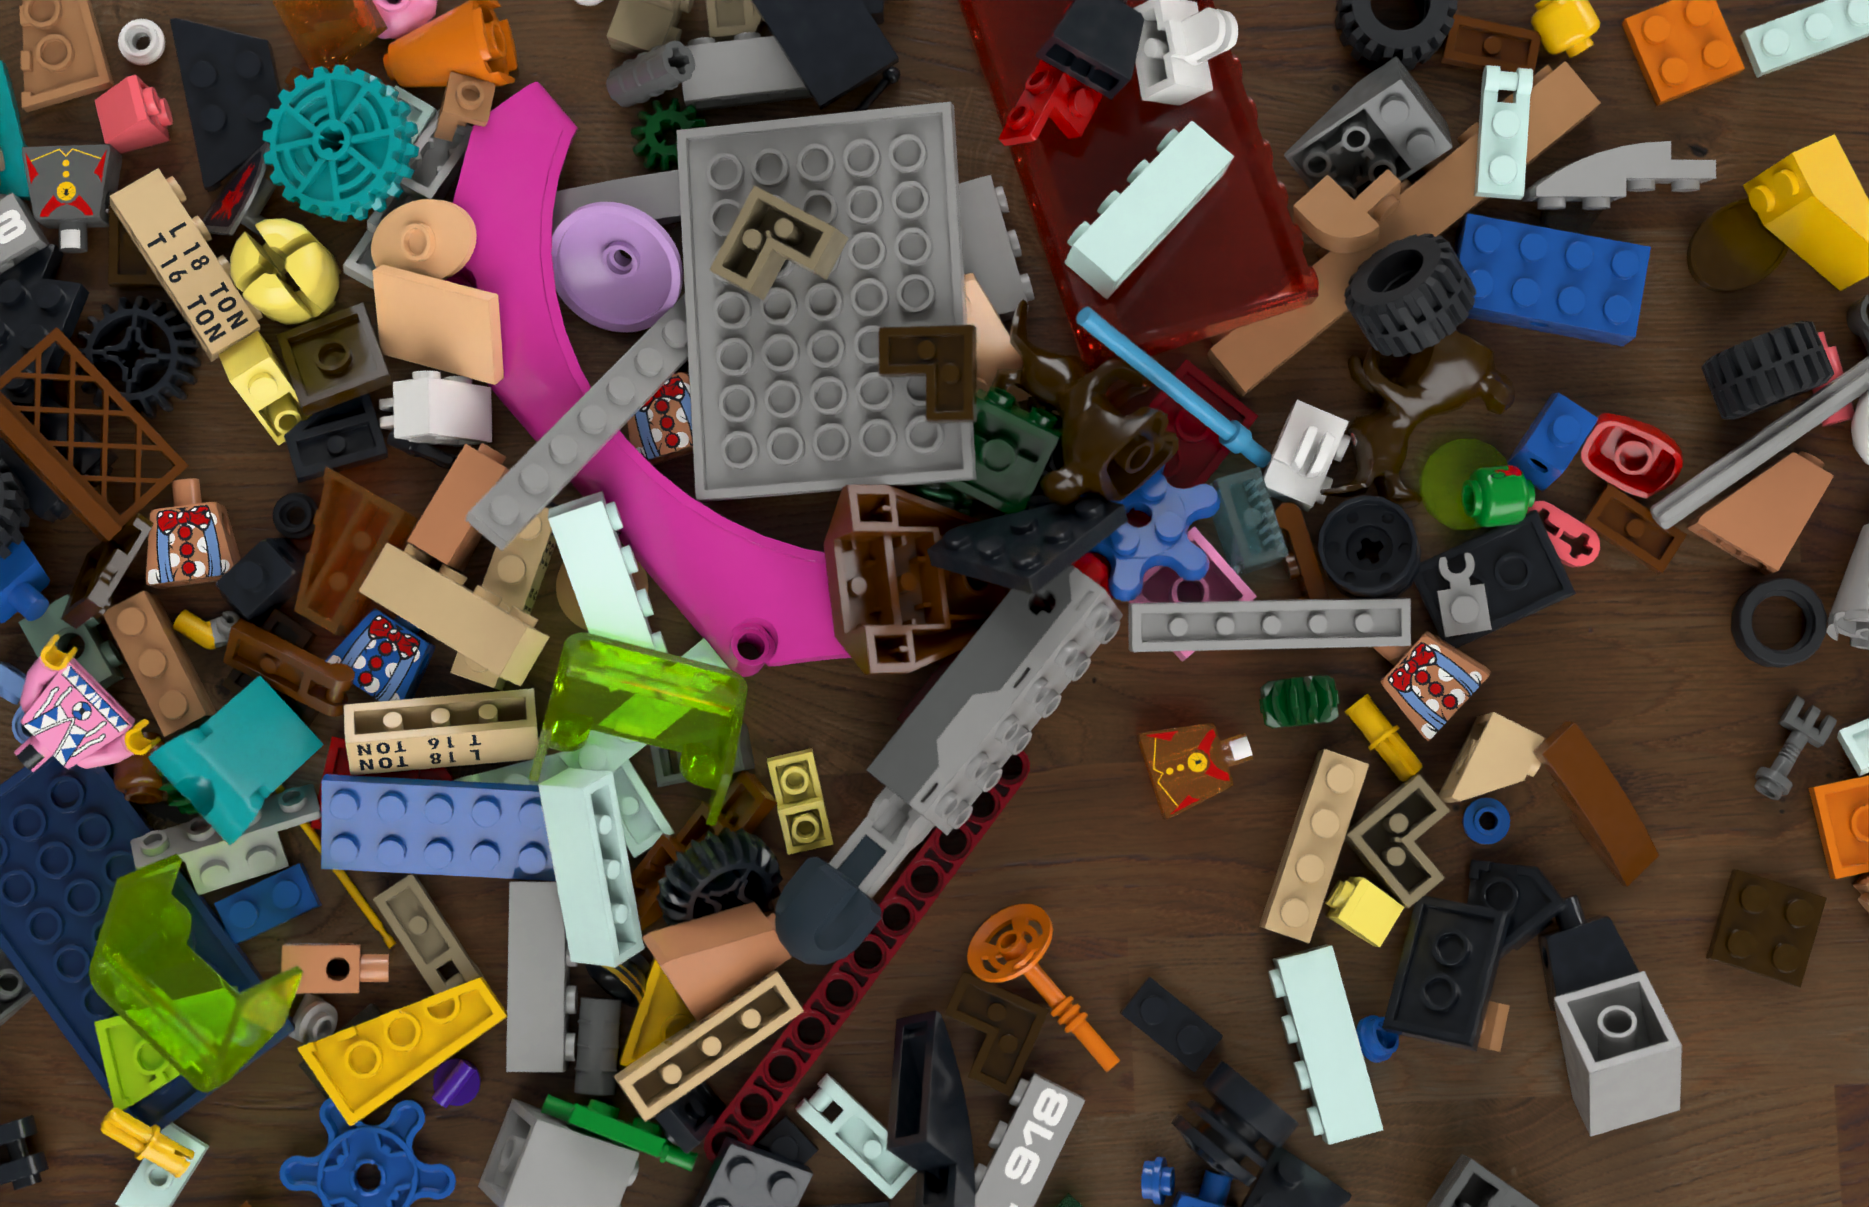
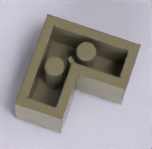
(645, 24)
(768, 235)
(1387, 837)

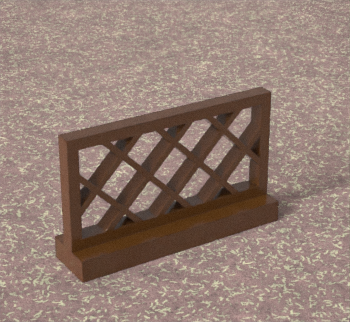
(59, 472)

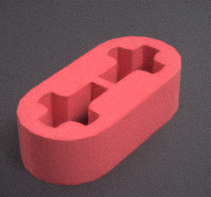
(1571, 528)

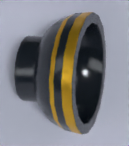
(624, 981)

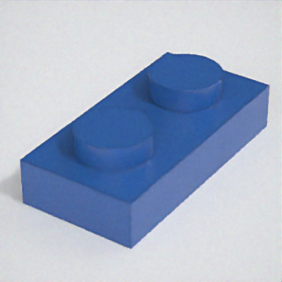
(268, 904)

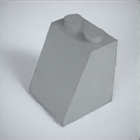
(1619, 1053)
(555, 1165)

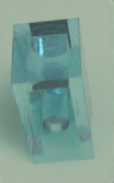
(1247, 522)

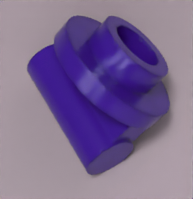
(456, 1082)

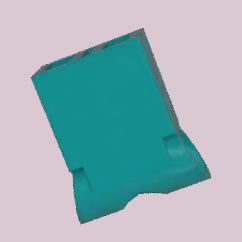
(237, 758)

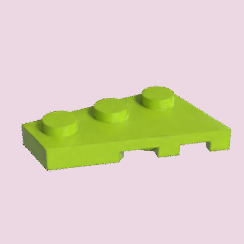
(131, 1062)

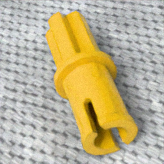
(1384, 738)
(147, 1142)

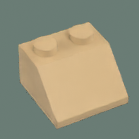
(1491, 758)

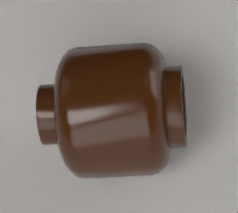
(138, 777)

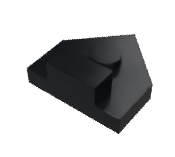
(1520, 892)

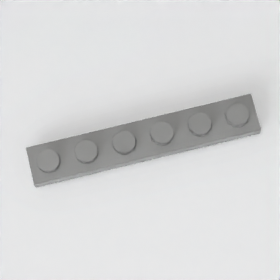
(1269, 624)

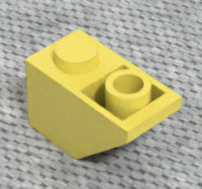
(263, 385)
(1363, 909)

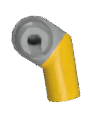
(207, 634)

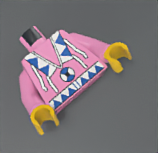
(74, 716)

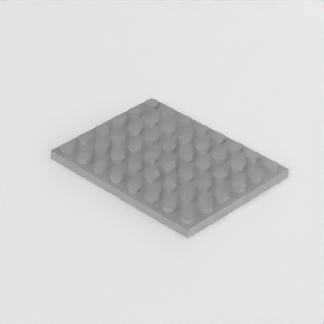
(793, 382)

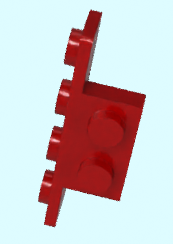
(1053, 96)

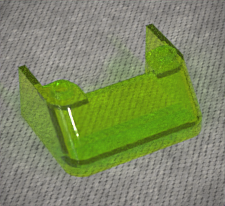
(650, 701)
(171, 992)

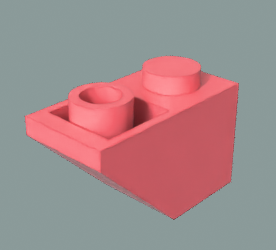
(133, 116)

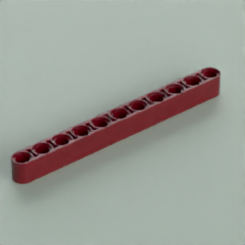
(860, 977)

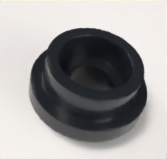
(282, 513)

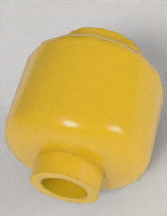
(1565, 25)

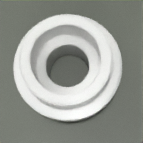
(135, 30)

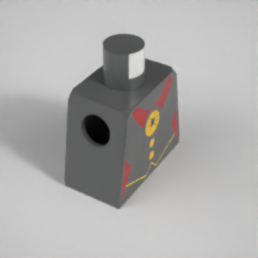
(72, 189)

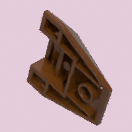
(885, 594)

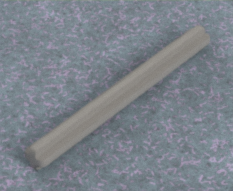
(1762, 446)

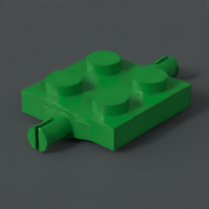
(604, 1120)

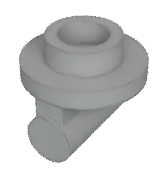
(314, 1019)

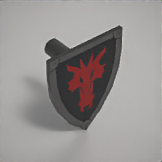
(242, 198)

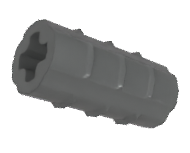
(650, 74)
(598, 1046)

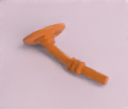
(1022, 960)

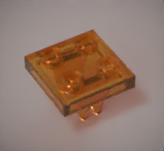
(330, 30)

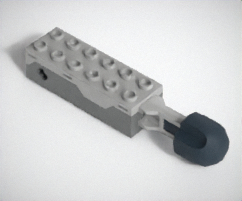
(951, 752)

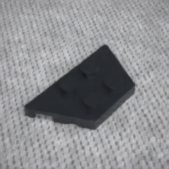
(228, 94)

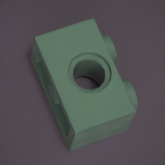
(99, 656)

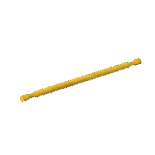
(348, 884)

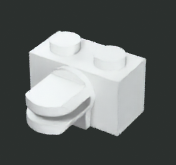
(1177, 49)
(439, 410)
(1305, 455)

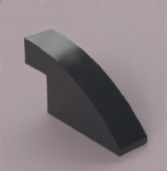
(930, 1113)

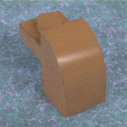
(1343, 223)

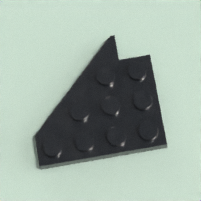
(29, 311)

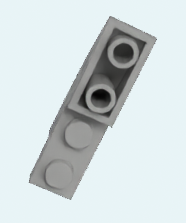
(1604, 176)

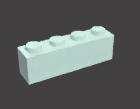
(1147, 209)
(603, 571)
(591, 866)
(1326, 1044)

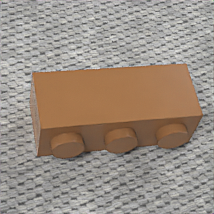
(160, 664)

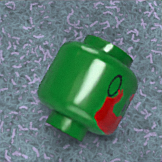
(1497, 495)

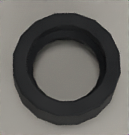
(1814, 627)

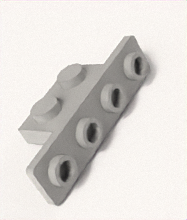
(217, 864)

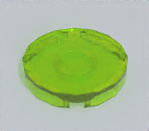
(1445, 474)

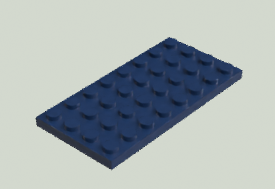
(59, 863)

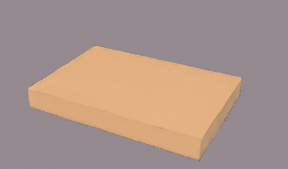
(438, 324)

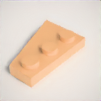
(993, 339)

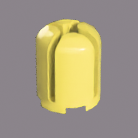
(262, 269)

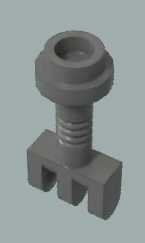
(1773, 781)

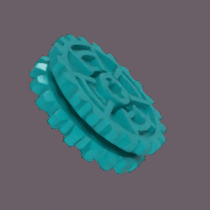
(311, 128)

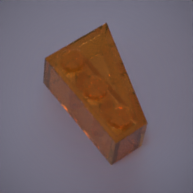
(345, 545)

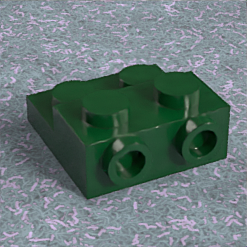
(1009, 451)

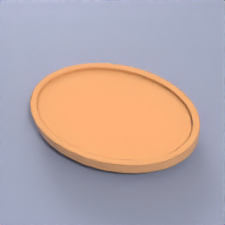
(425, 238)

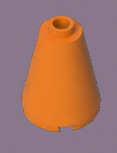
(460, 41)

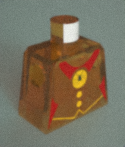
(1190, 764)

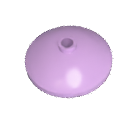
(604, 284)

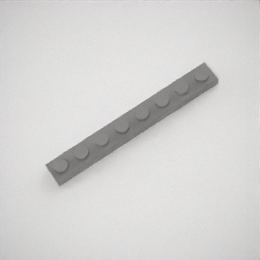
(583, 430)

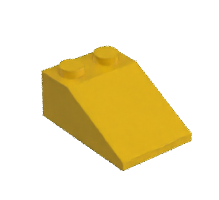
(1817, 210)

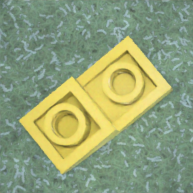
(800, 801)

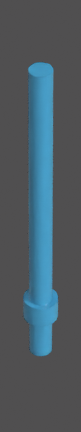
(1231, 433)

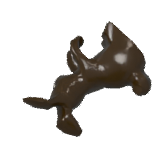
(1428, 386)
(1098, 444)

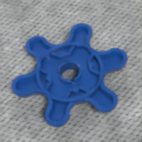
(1163, 540)
(387, 1145)

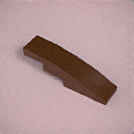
(1597, 802)
(743, 807)

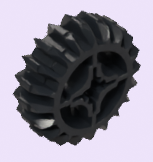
(138, 340)
(719, 876)

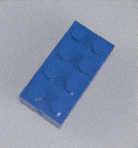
(1553, 279)

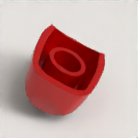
(1632, 455)

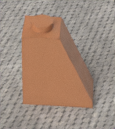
(1766, 512)
(443, 525)
(717, 955)

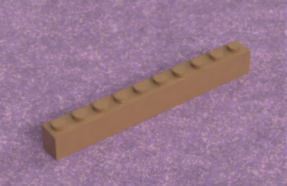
(1428, 206)

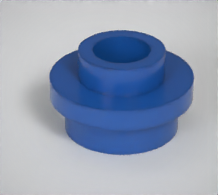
(1471, 821)
(1374, 1041)
(1157, 1180)

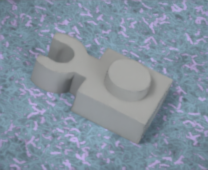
(1462, 606)

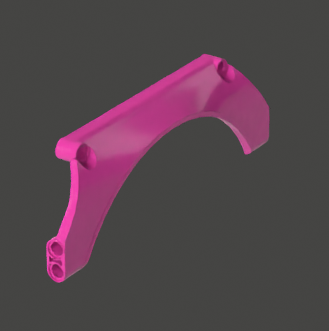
(712, 569)

